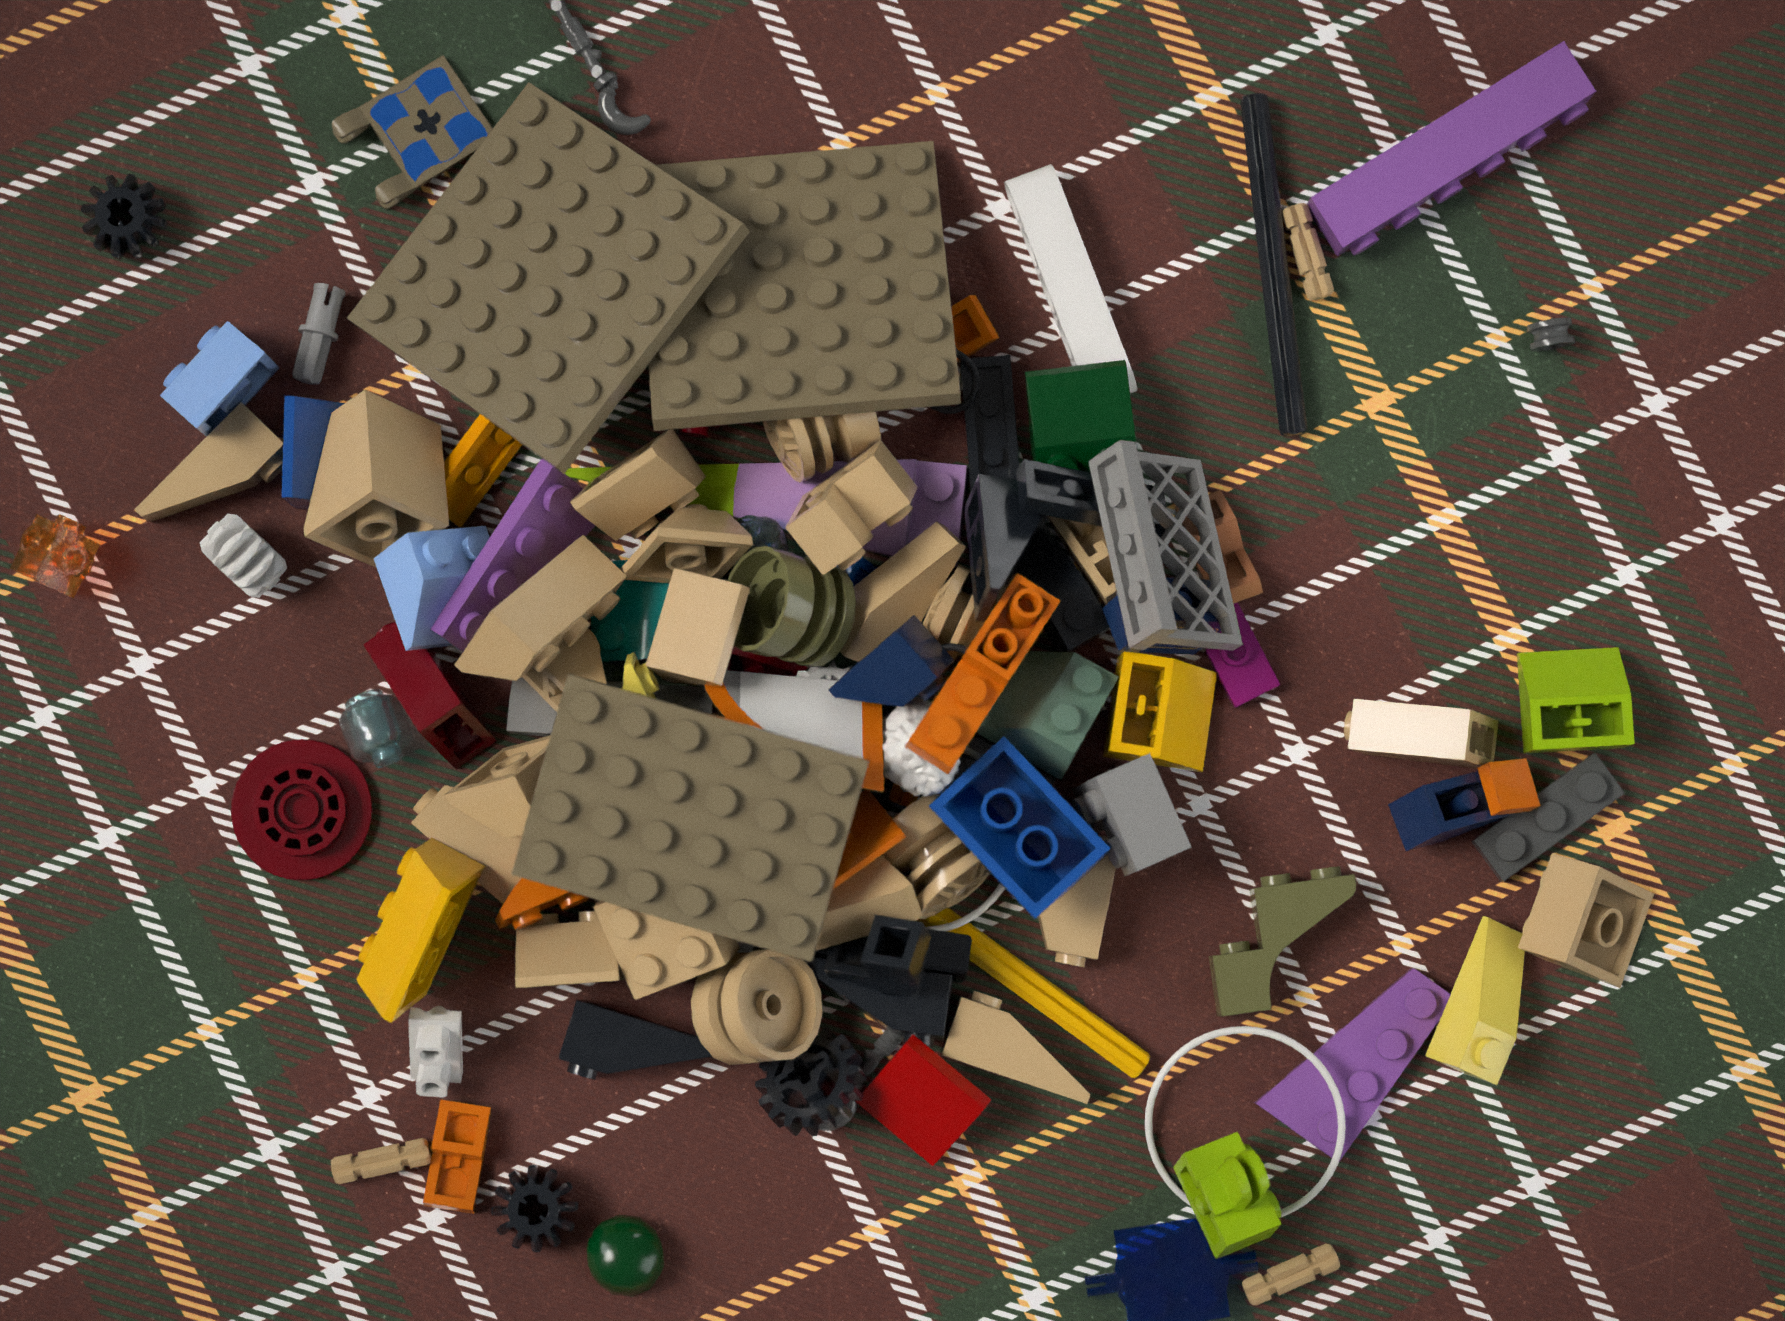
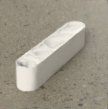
(1065, 269)

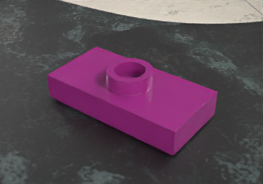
(1245, 670)

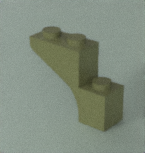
(1280, 916)

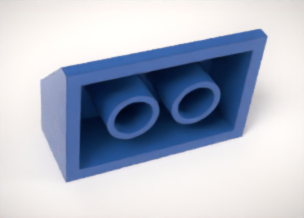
(1020, 828)

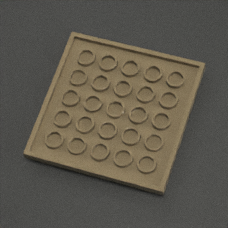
(548, 276)
(826, 298)

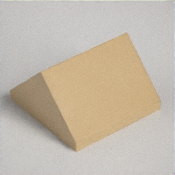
(697, 629)

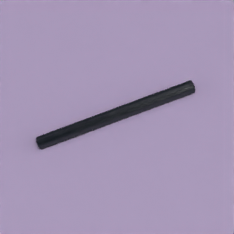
(1273, 265)

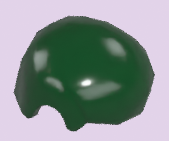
(625, 1255)

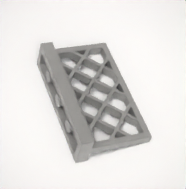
(1138, 551)

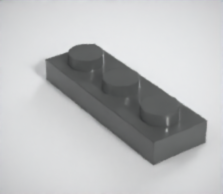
(1563, 808)

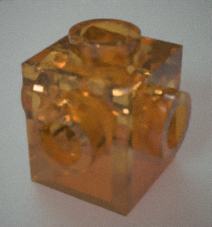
(56, 554)

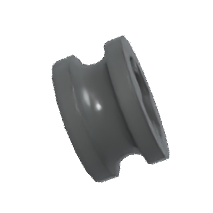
(1550, 334)

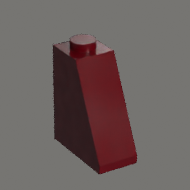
(430, 697)

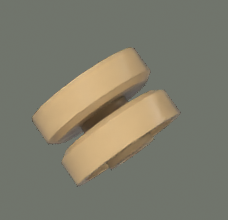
(757, 1008)

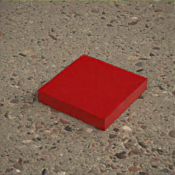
(923, 1100)

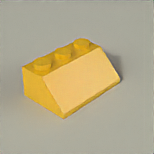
(416, 926)

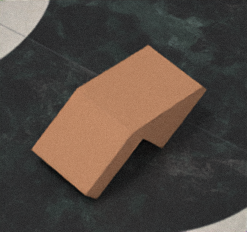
(1240, 571)

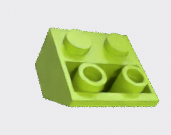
(1574, 700)

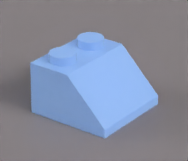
(218, 378)
(421, 576)

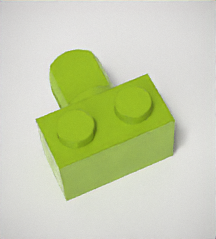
(1229, 1194)

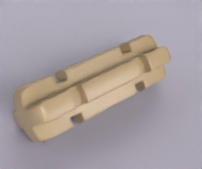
(1307, 251)
(381, 1161)
(1291, 1274)

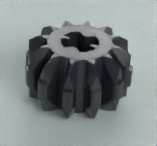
(132, 199)
(524, 1221)

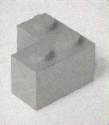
(1134, 814)

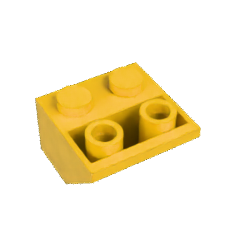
(1160, 710)

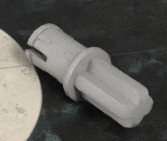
(317, 334)

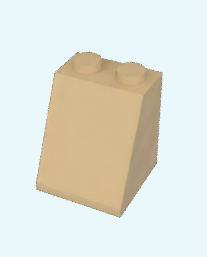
(377, 478)

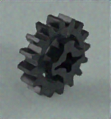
(814, 1083)

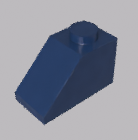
(897, 669)
(1441, 811)

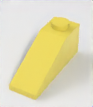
(1483, 1006)

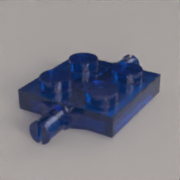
(1170, 1273)

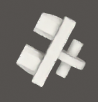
(435, 1050)

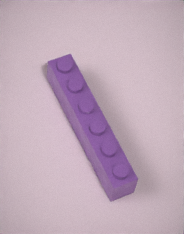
(1451, 149)

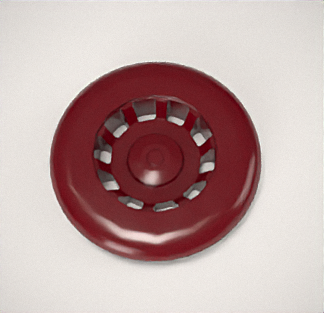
(301, 809)

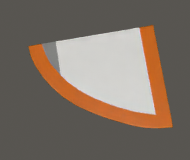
(805, 712)

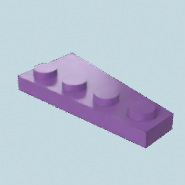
(526, 540)
(1363, 1062)

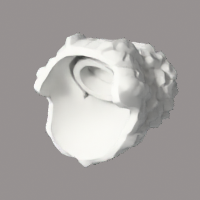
(904, 766)

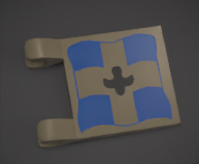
(423, 124)

